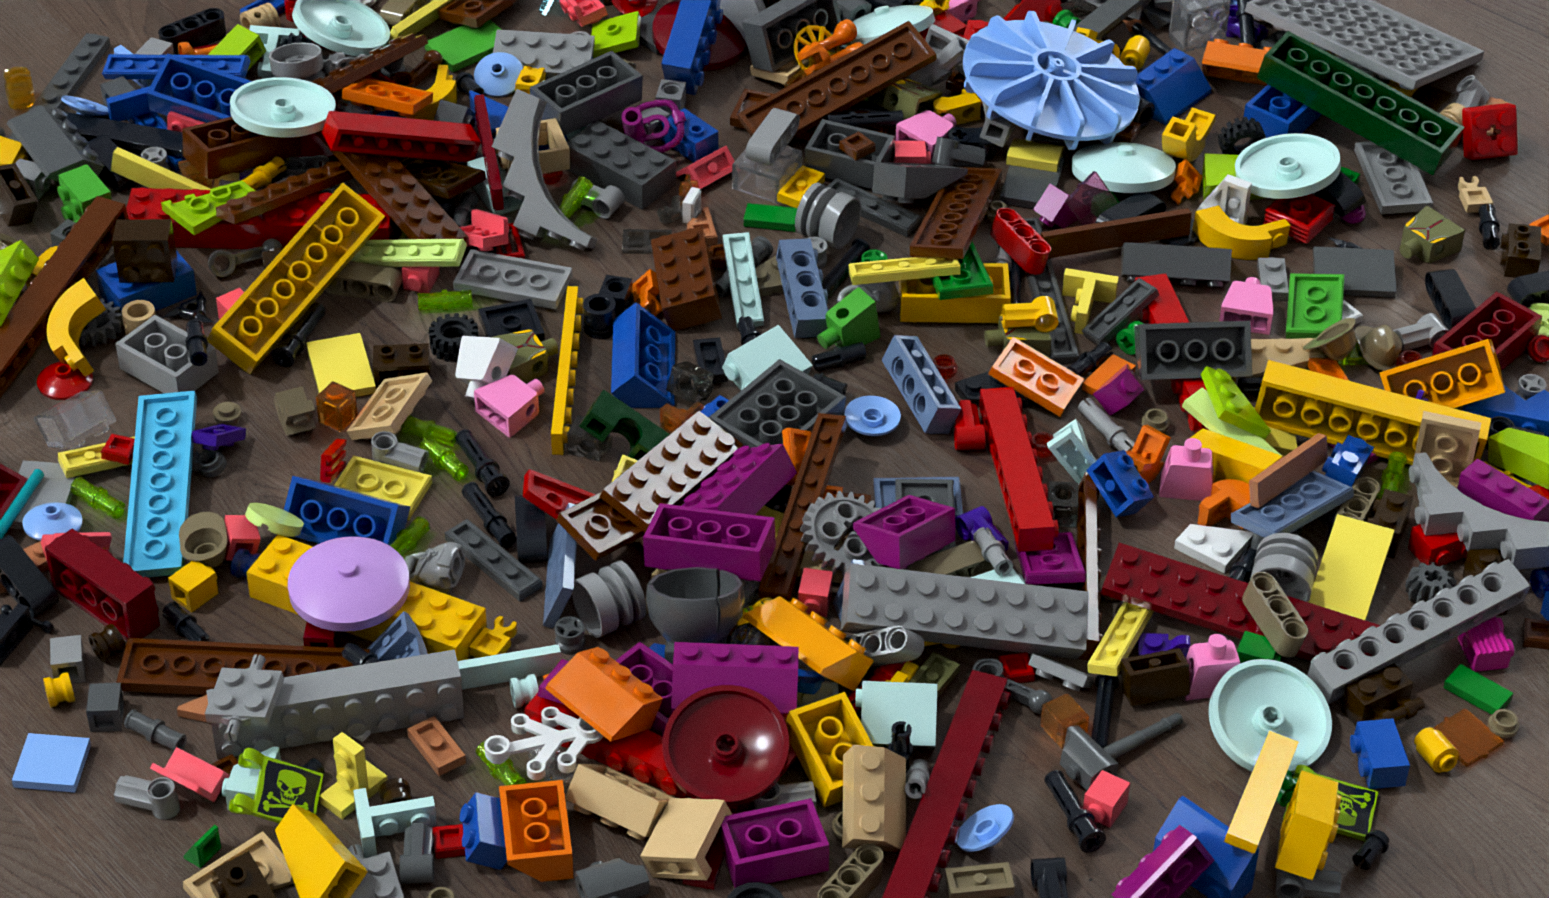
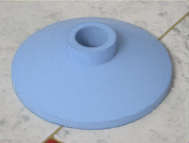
(498, 83)
(85, 106)
(872, 415)
(51, 519)
(985, 828)

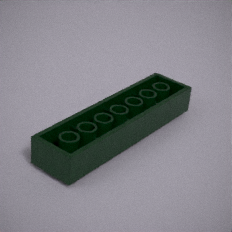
(1360, 102)

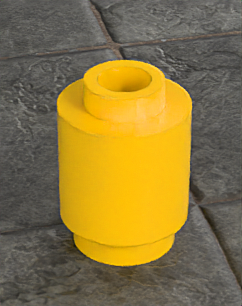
(1135, 52)
(1436, 750)

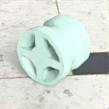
(523, 690)

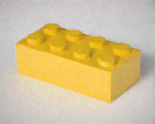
(921, 303)

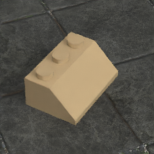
(874, 798)
(617, 799)

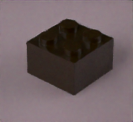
(145, 250)

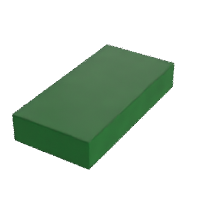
(770, 217)
(1477, 689)

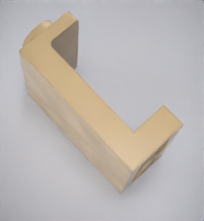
(683, 838)

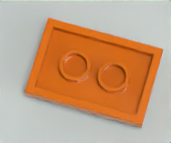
(387, 96)
(1036, 376)

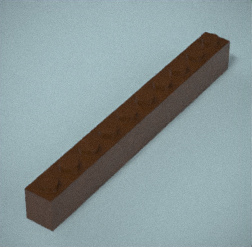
(72, 261)

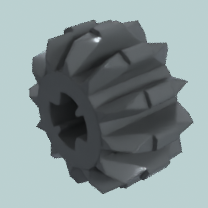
(1427, 581)

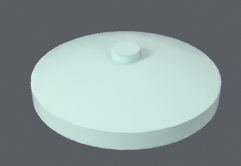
(887, 18)
(341, 25)
(281, 107)
(1288, 165)
(1125, 166)
(1266, 698)

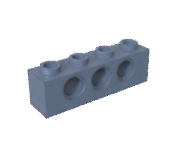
(802, 287)
(921, 384)

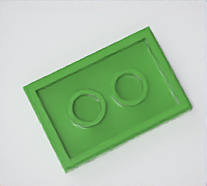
(464, 45)
(1313, 304)

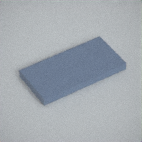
(1294, 506)
(559, 574)

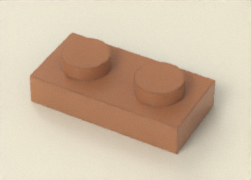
(436, 746)

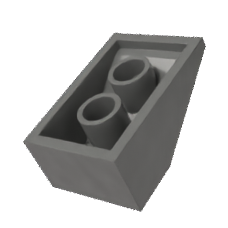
(912, 180)

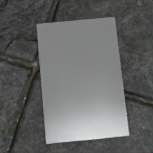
(52, 488)

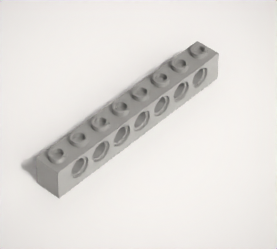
(1509, 590)

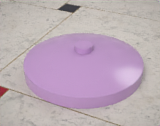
(348, 584)

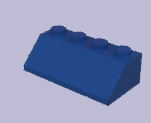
(642, 359)
(340, 512)

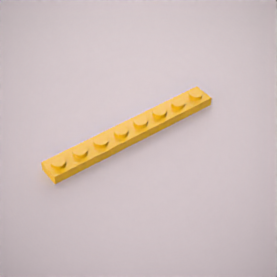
(566, 376)

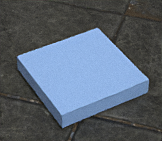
(51, 762)

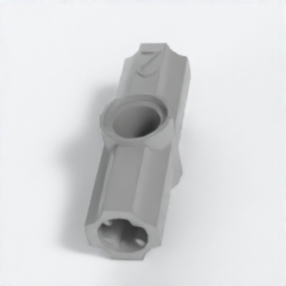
(942, 68)

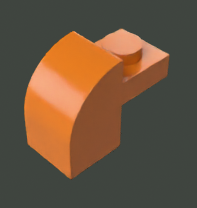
(1148, 452)
(1225, 499)

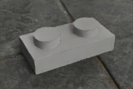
(1273, 274)
(1072, 677)

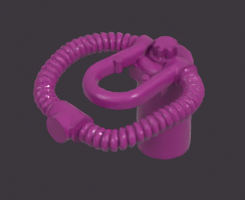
(634, 123)

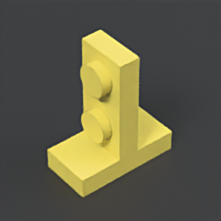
(1087, 288)
(352, 774)

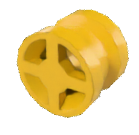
(59, 689)

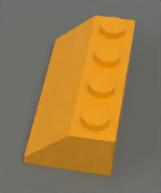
(1450, 377)
(819, 646)

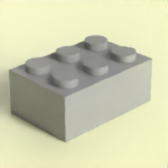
(160, 357)

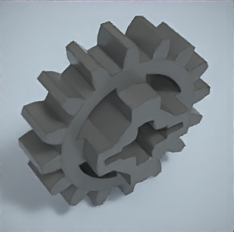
(103, 325)

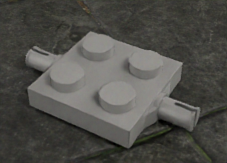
(244, 697)
(381, 877)

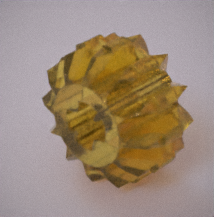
(19, 88)

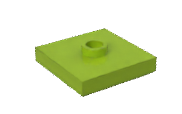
(616, 33)

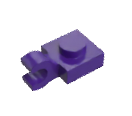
(1156, 642)

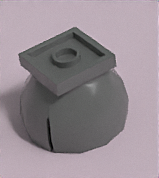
(688, 605)

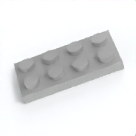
(548, 50)
(1392, 180)
(513, 278)

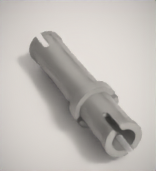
(1115, 435)

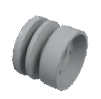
(297, 61)
(828, 215)
(1289, 561)
(608, 599)

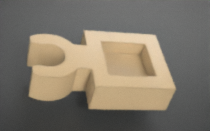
(1472, 195)

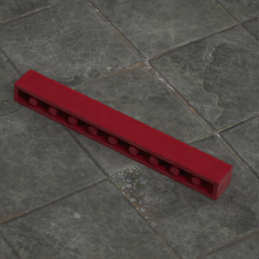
(949, 788)

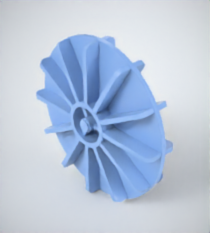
(1051, 80)

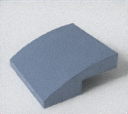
(399, 640)

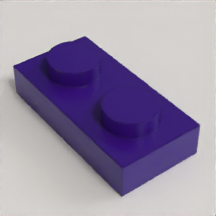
(218, 435)

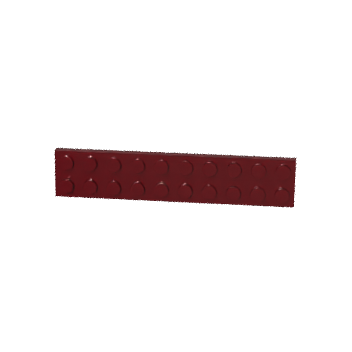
(1215, 600)

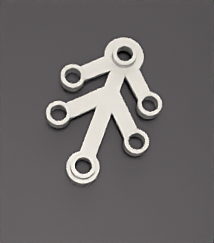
(549, 739)

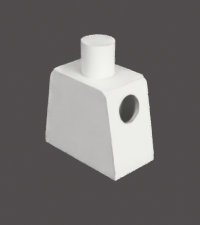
(483, 361)

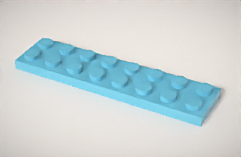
(160, 482)

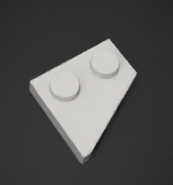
(1232, 197)
(1213, 545)

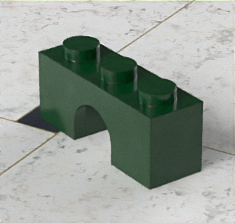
(613, 416)

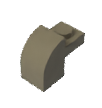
(294, 411)

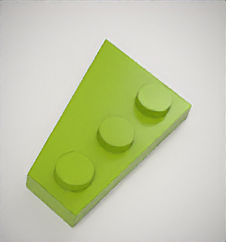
(200, 212)
(1231, 403)

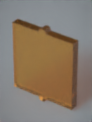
(1469, 736)

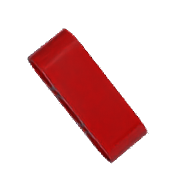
(1020, 241)

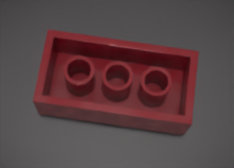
(1497, 319)
(102, 585)

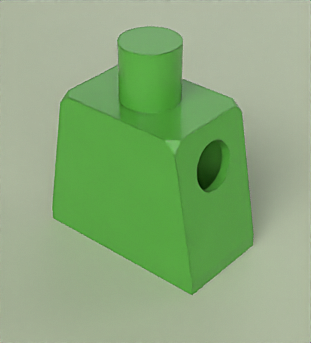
(851, 321)

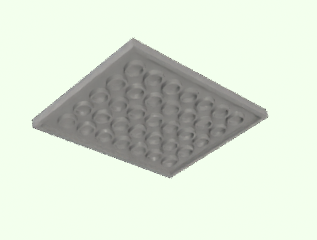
(1371, 37)

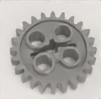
(826, 519)

